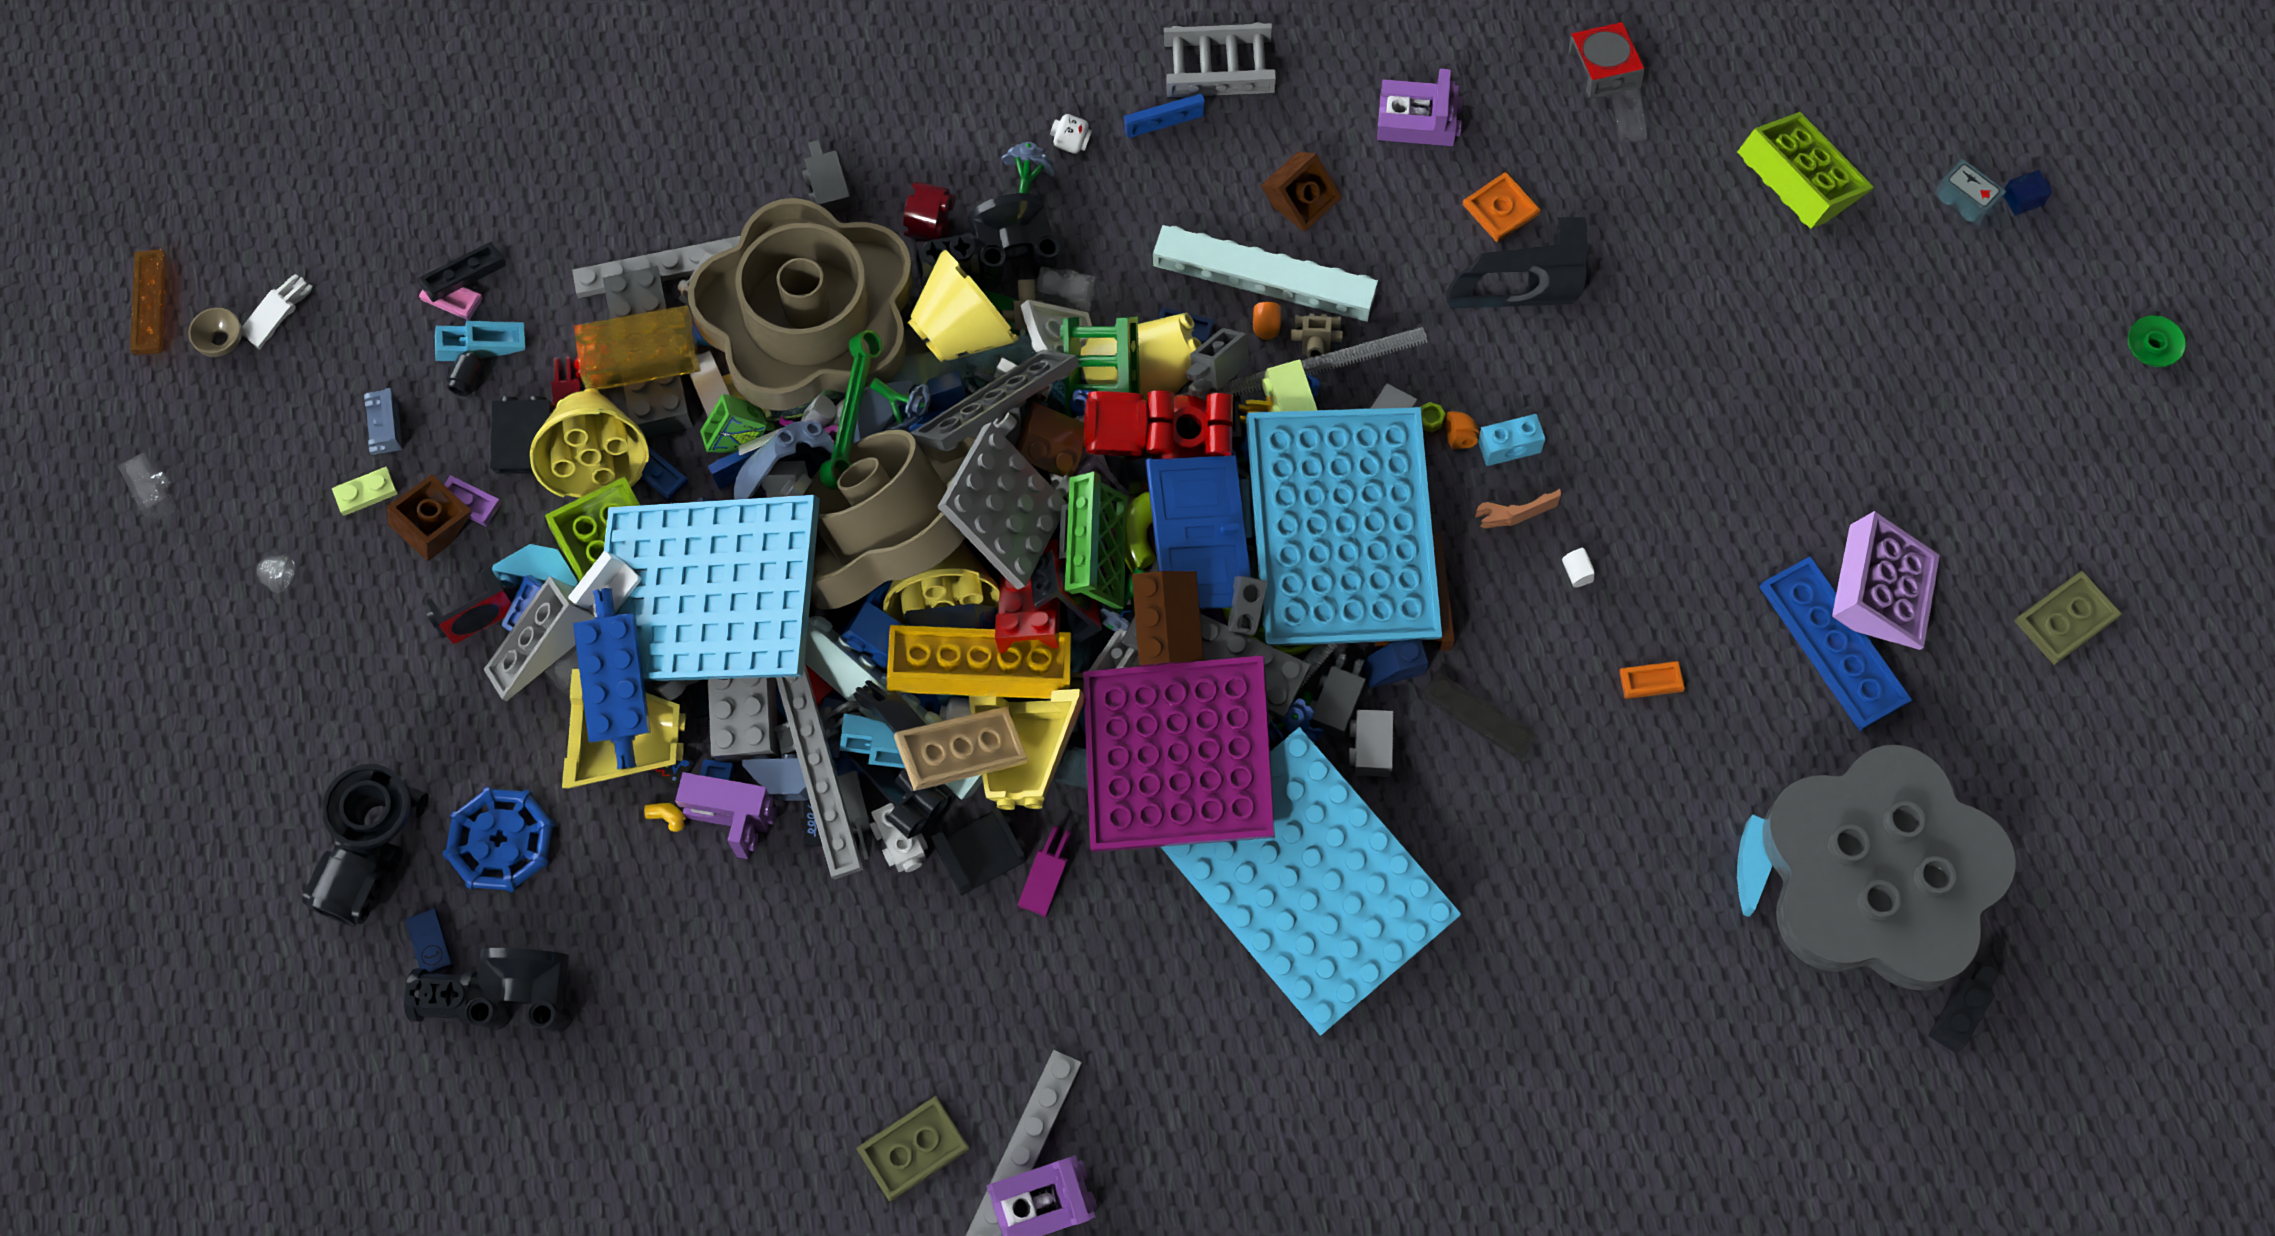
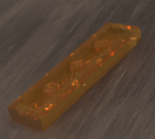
(148, 302)

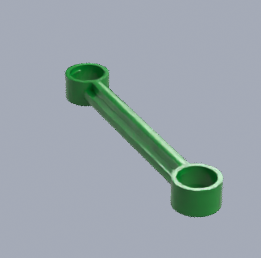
(851, 405)

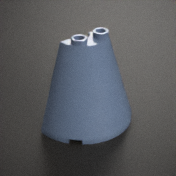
(788, 443)

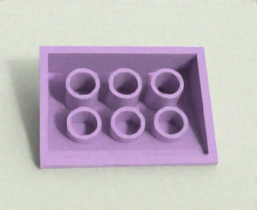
(1886, 582)

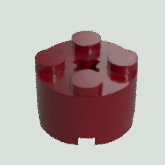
(928, 212)

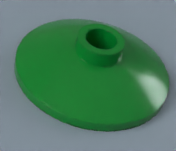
(2163, 333)

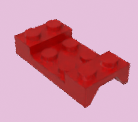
(1019, 617)

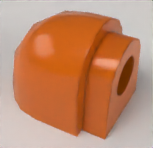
(1267, 320)
(1461, 430)

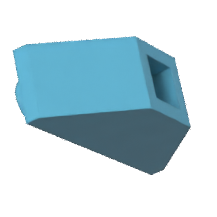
(533, 561)

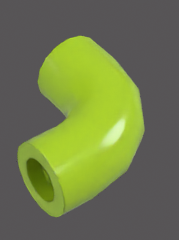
(1138, 520)

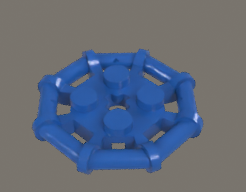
(488, 826)

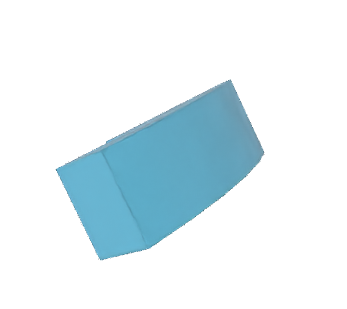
(479, 338)
(872, 738)
(1752, 865)

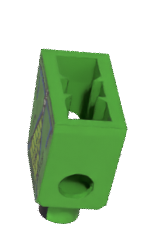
(733, 424)

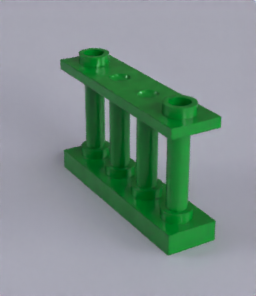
(1125, 360)

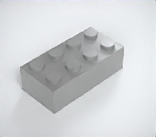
(743, 718)

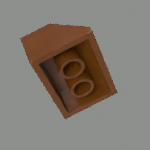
(1167, 617)

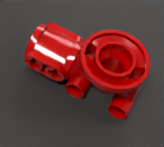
(1127, 424)

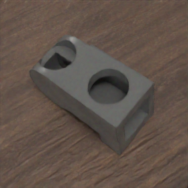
(1246, 604)

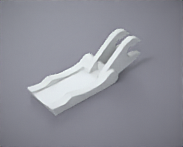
(274, 310)

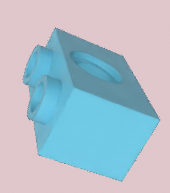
(1511, 440)

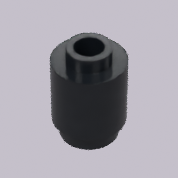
(464, 374)

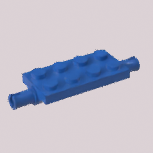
(612, 678)

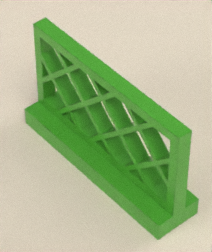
(1085, 541)

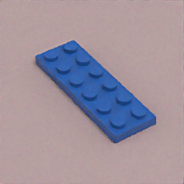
(1839, 654)

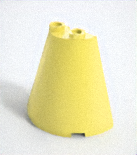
(1163, 354)
(1044, 733)
(597, 761)

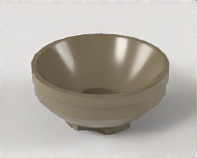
(210, 323)

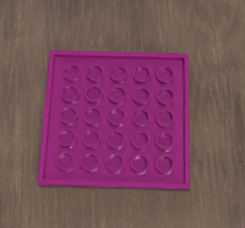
(1178, 754)

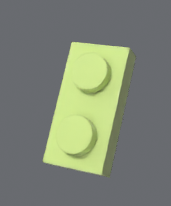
(364, 491)

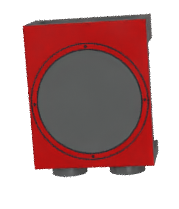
(1607, 59)

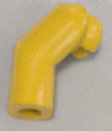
(668, 812)

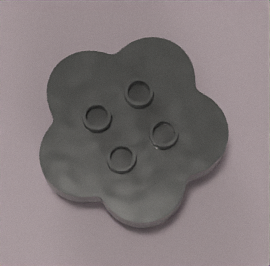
(1885, 869)

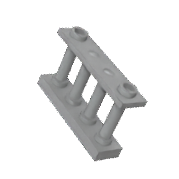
(1219, 83)

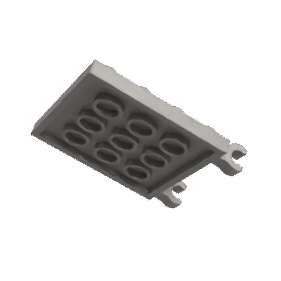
(1004, 503)

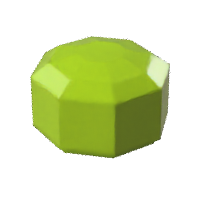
(1432, 416)

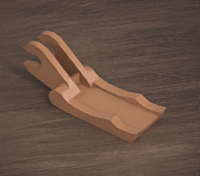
(1503, 516)

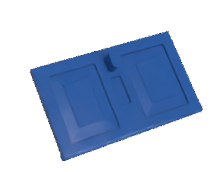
(1200, 523)

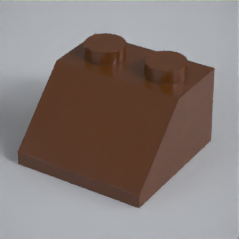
(1302, 190)
(1051, 440)
(428, 517)

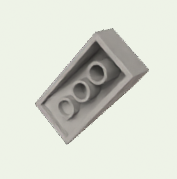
(536, 639)

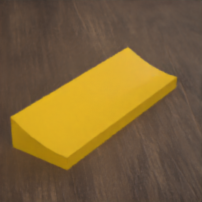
(970, 664)

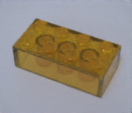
(637, 348)

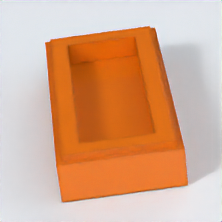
(1651, 680)

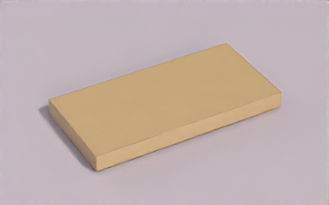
(960, 748)

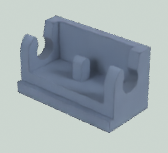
(383, 421)

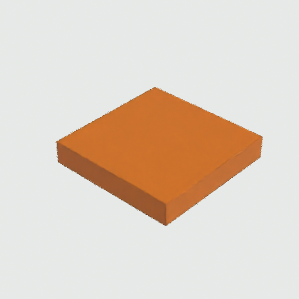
(1501, 207)

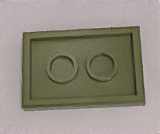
(2068, 617)
(913, 1149)

